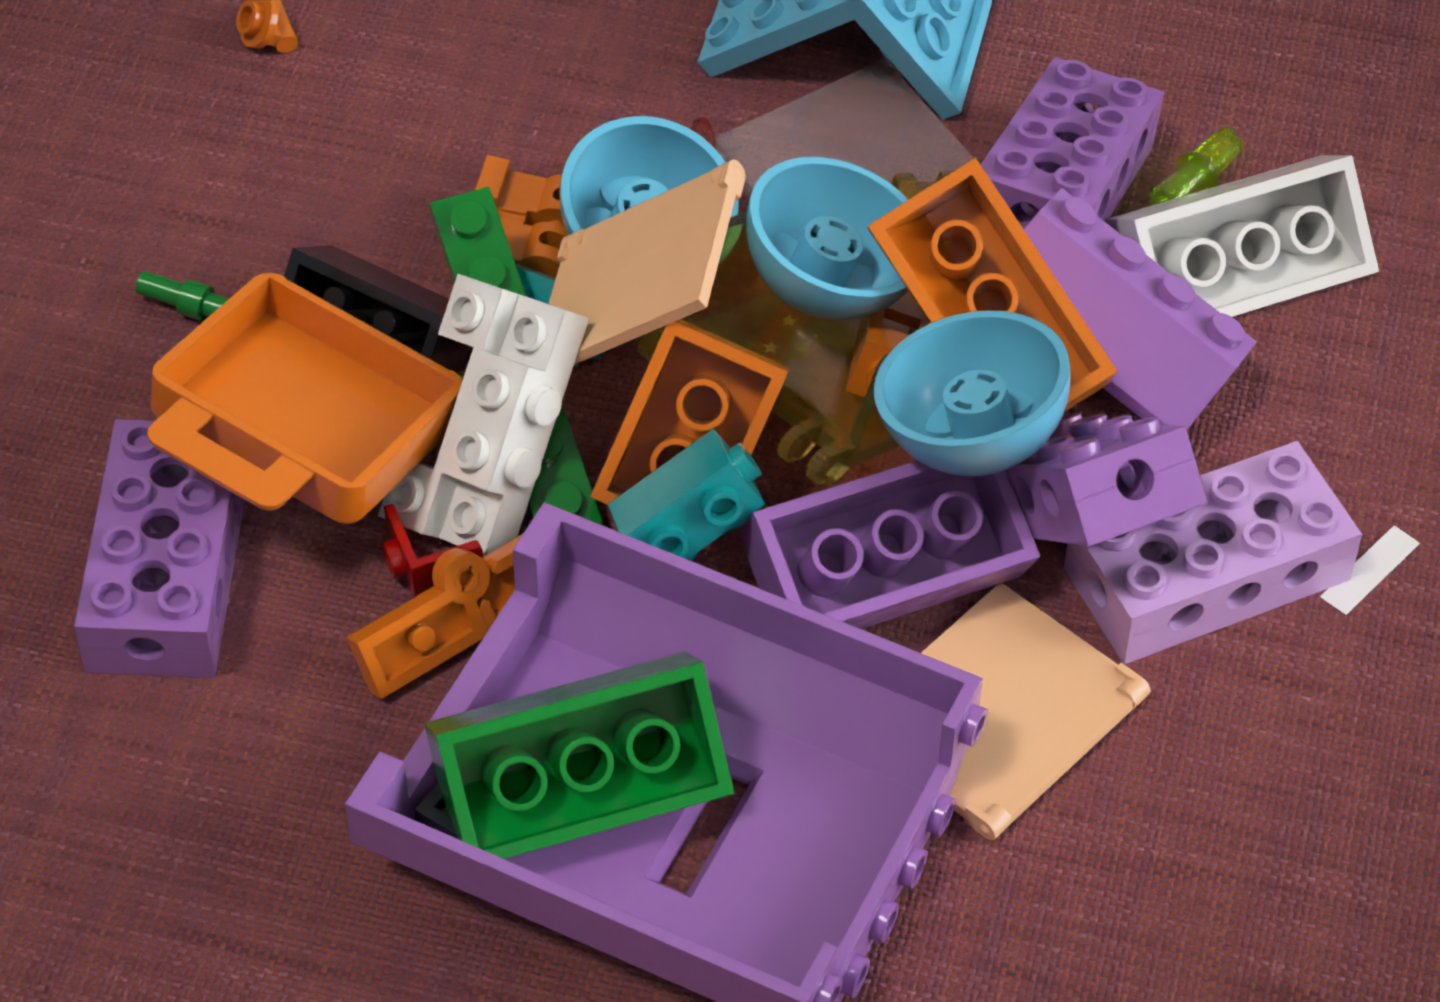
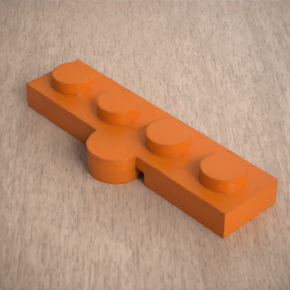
(437, 622)

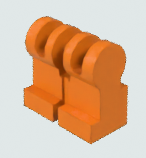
(528, 213)

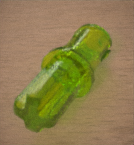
(1201, 168)

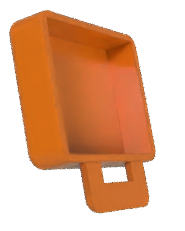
(298, 402)

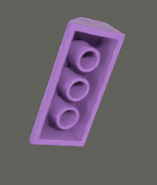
(1151, 323)

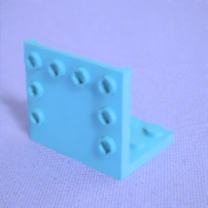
(925, 39)

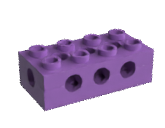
(1069, 145)
(1106, 478)
(148, 617)

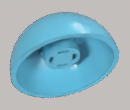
(630, 164)
(814, 240)
(974, 391)

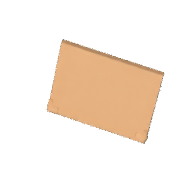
(647, 261)
(1044, 701)

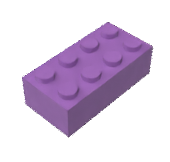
(890, 543)

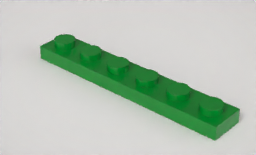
(479, 249)

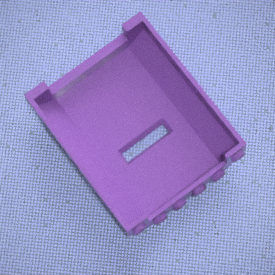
(825, 723)

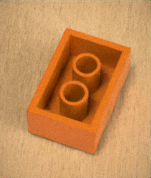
(688, 390)

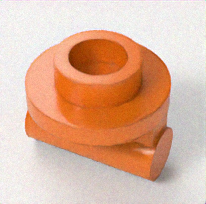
(265, 24)

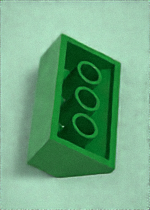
(581, 757)

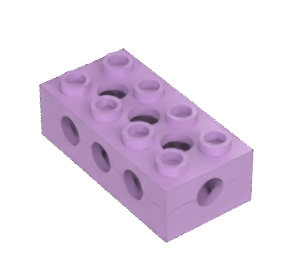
(1255, 546)

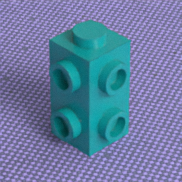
(691, 498)

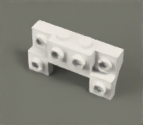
(499, 417)

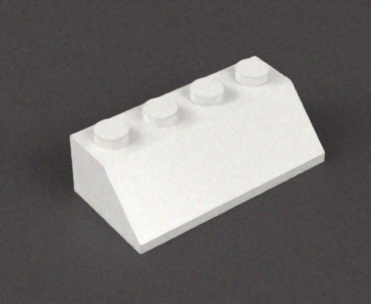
(1262, 235)

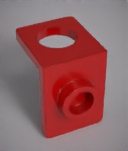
(402, 559)

